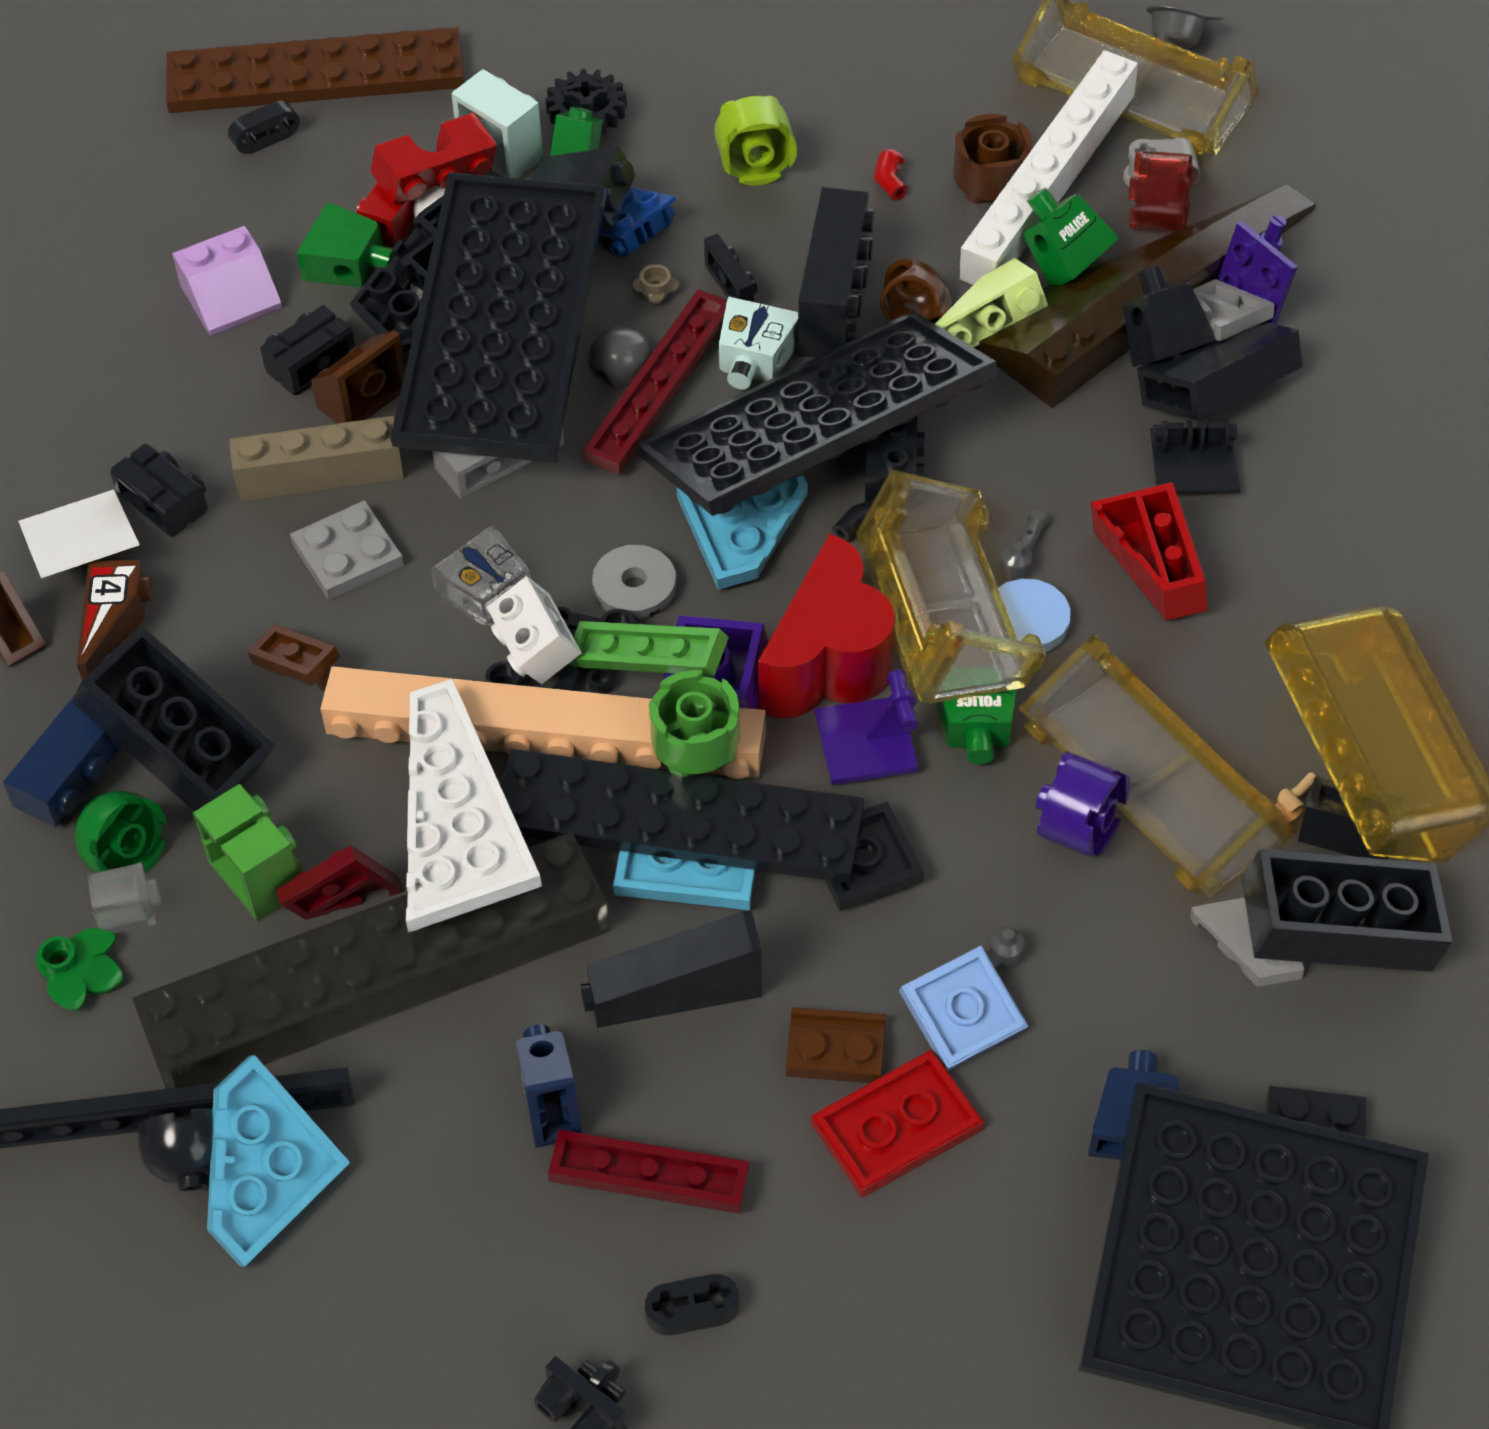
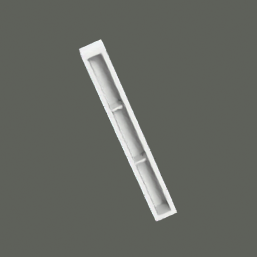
(1051, 164)

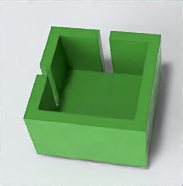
(247, 849)

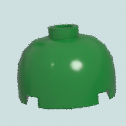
(120, 831)

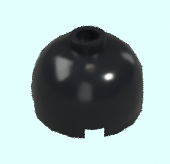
(178, 1148)

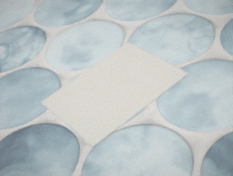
(78, 533)

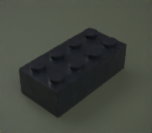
(835, 271)
(171, 720)
(1346, 910)

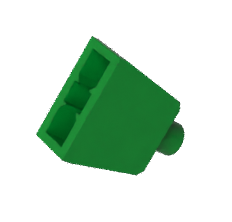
(342, 248)

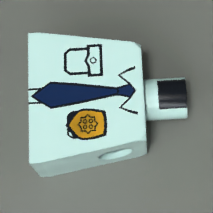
(755, 341)

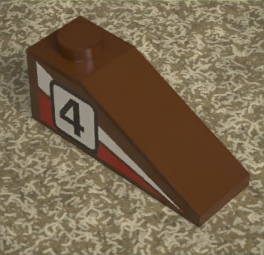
(111, 609)

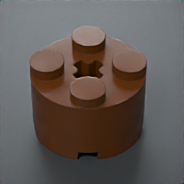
(989, 155)

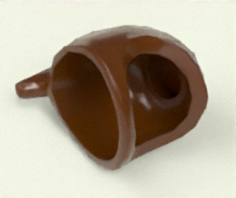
(915, 283)

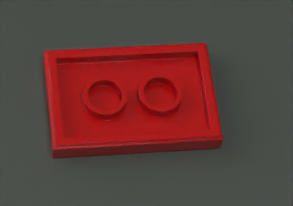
(896, 1123)

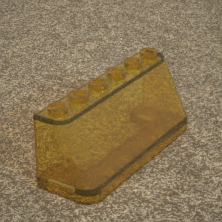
(1384, 732)

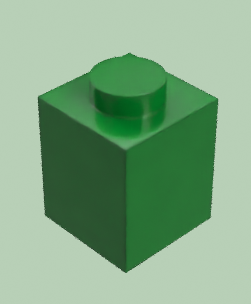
(576, 132)

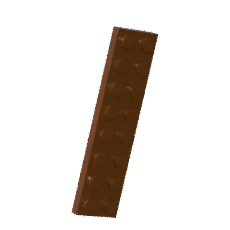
(313, 70)

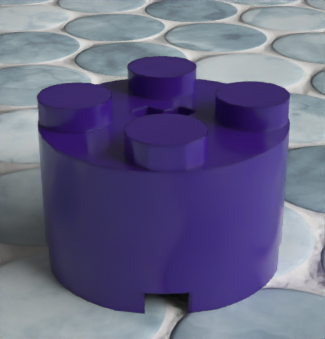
(1082, 805)

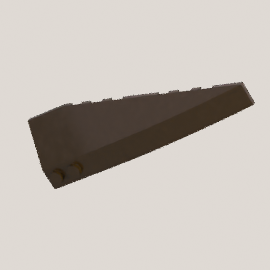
(1085, 319)

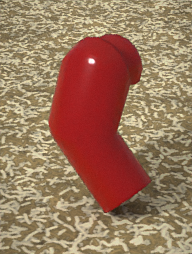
(886, 176)

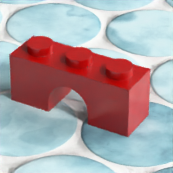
(409, 171)

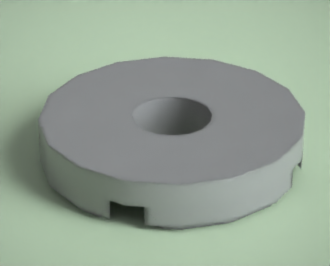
(634, 562)

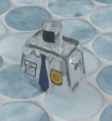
(478, 574)

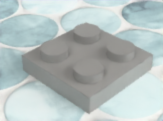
(346, 550)

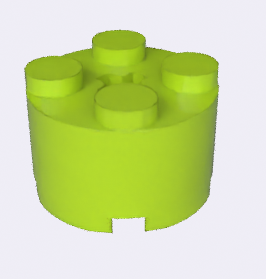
(755, 139)

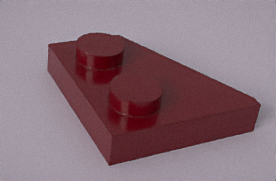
(336, 884)

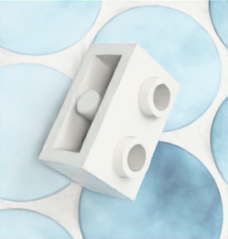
(532, 631)

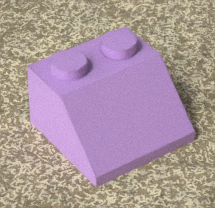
(226, 280)

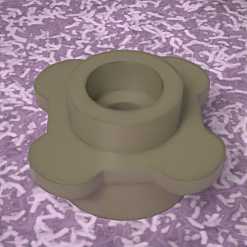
(655, 283)

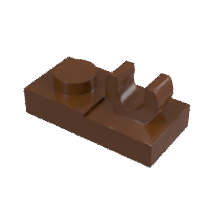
(294, 655)

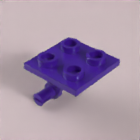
(1258, 266)
(870, 736)

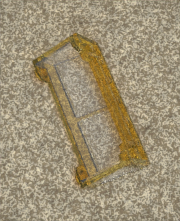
(1173, 90)
(943, 594)
(1178, 784)

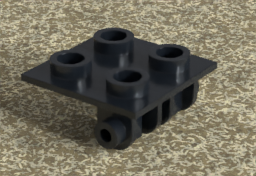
(1196, 457)

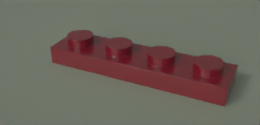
(649, 1171)

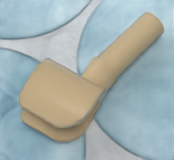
(1289, 800)

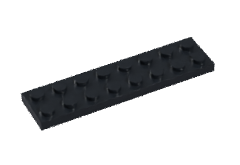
(684, 816)

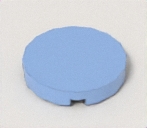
(1037, 610)

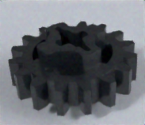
(588, 92)

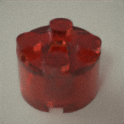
(1160, 191)

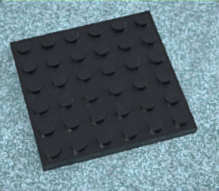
(1256, 1263)

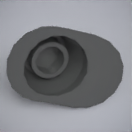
(1178, 25)

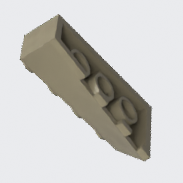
(315, 459)

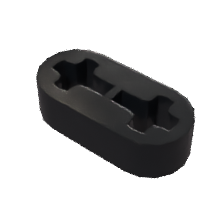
(263, 127)
(692, 1304)

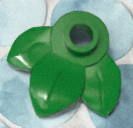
(83, 971)

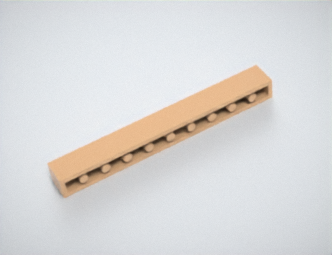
(521, 719)

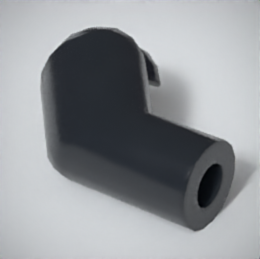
(851, 520)

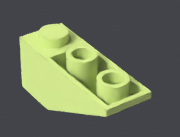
(995, 303)

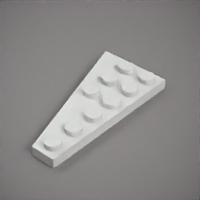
(459, 824)

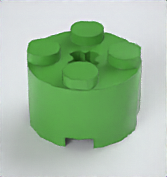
(694, 723)

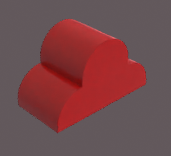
(830, 640)

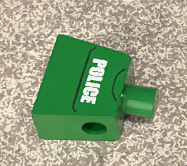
(1065, 236)
(978, 723)

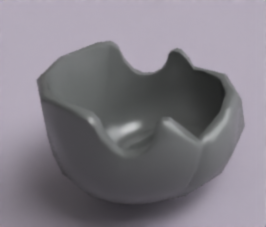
(619, 354)

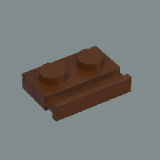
(835, 1045)

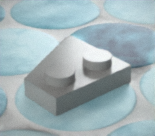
(1231, 309)
(1230, 927)

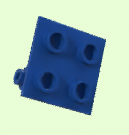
(640, 218)

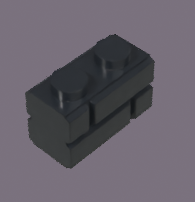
(306, 348)
(160, 489)

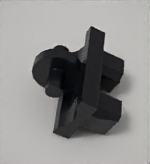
(568, 1388)

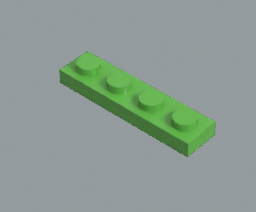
(649, 647)

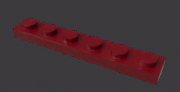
(656, 383)

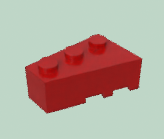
(1154, 548)

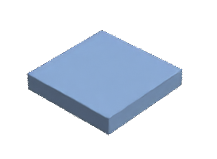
(963, 1008)

